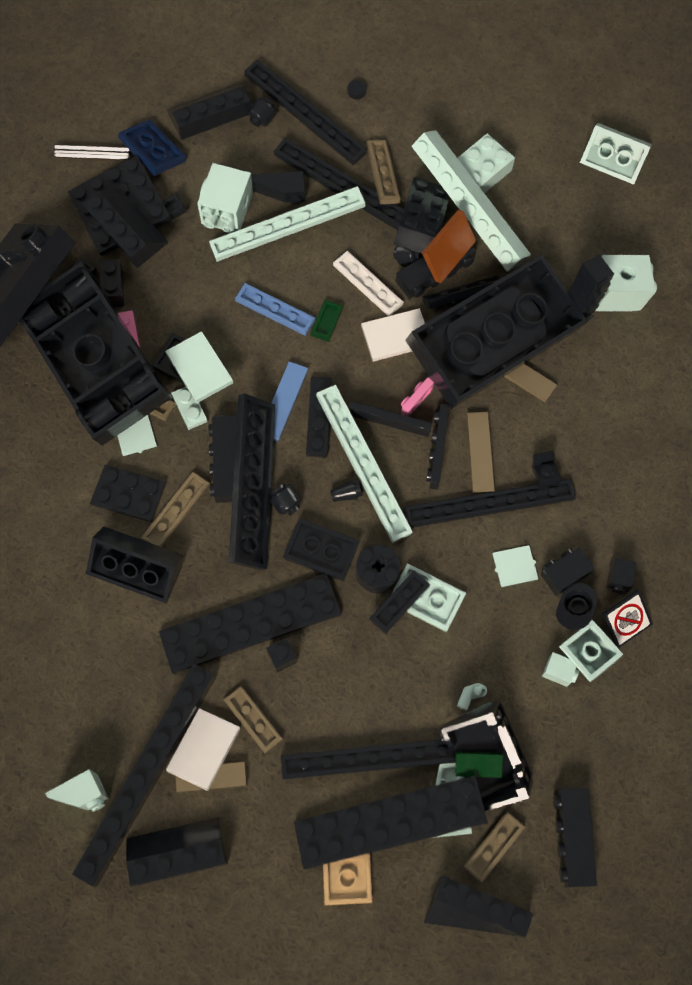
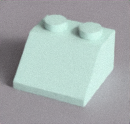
(591, 651)
(81, 791)

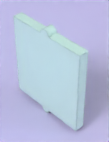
(137, 437)
(515, 566)

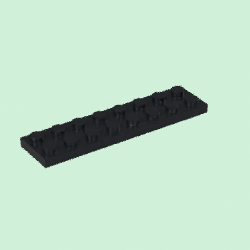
(252, 483)
(249, 623)
(390, 822)

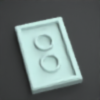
(199, 367)
(438, 603)

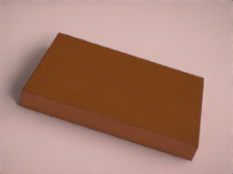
(449, 246)

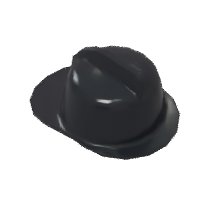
(576, 606)

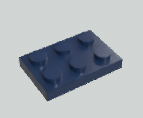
(152, 147)

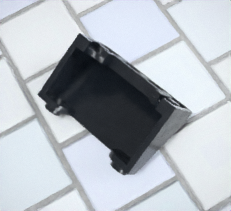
(491, 731)

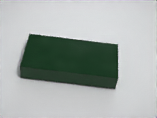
(326, 320)
(478, 764)

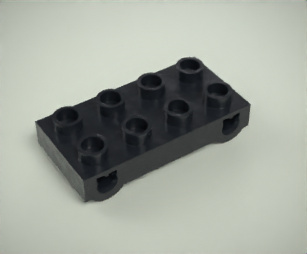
(93, 354)

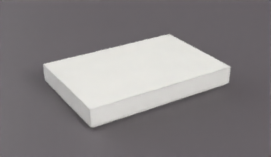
(388, 334)
(203, 749)

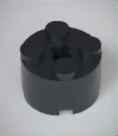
(368, 576)

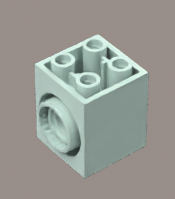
(225, 198)
(630, 285)

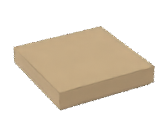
(348, 881)

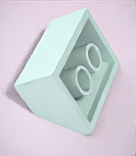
(615, 153)

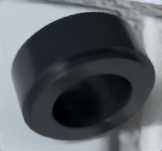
(356, 89)

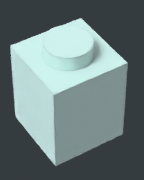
(560, 670)

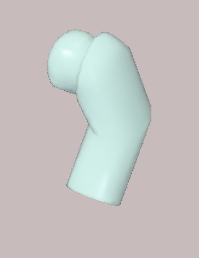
(469, 693)

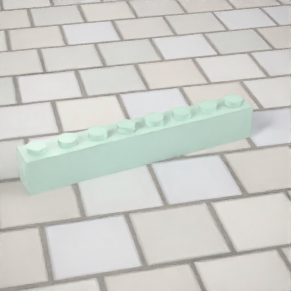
(471, 200)

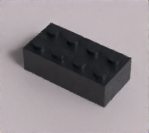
(421, 215)

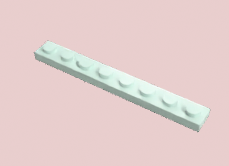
(287, 223)
(364, 464)

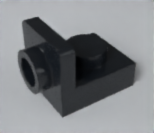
(545, 469)

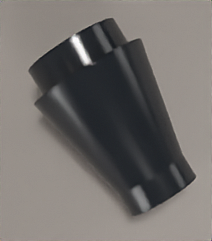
(348, 491)

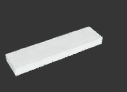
(368, 283)

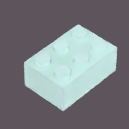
(487, 162)

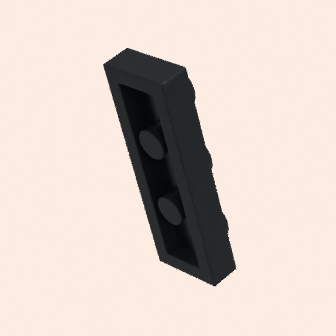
(399, 602)

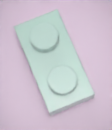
(189, 409)

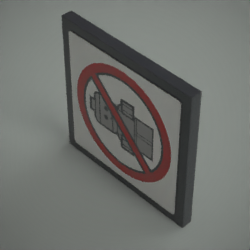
(627, 618)

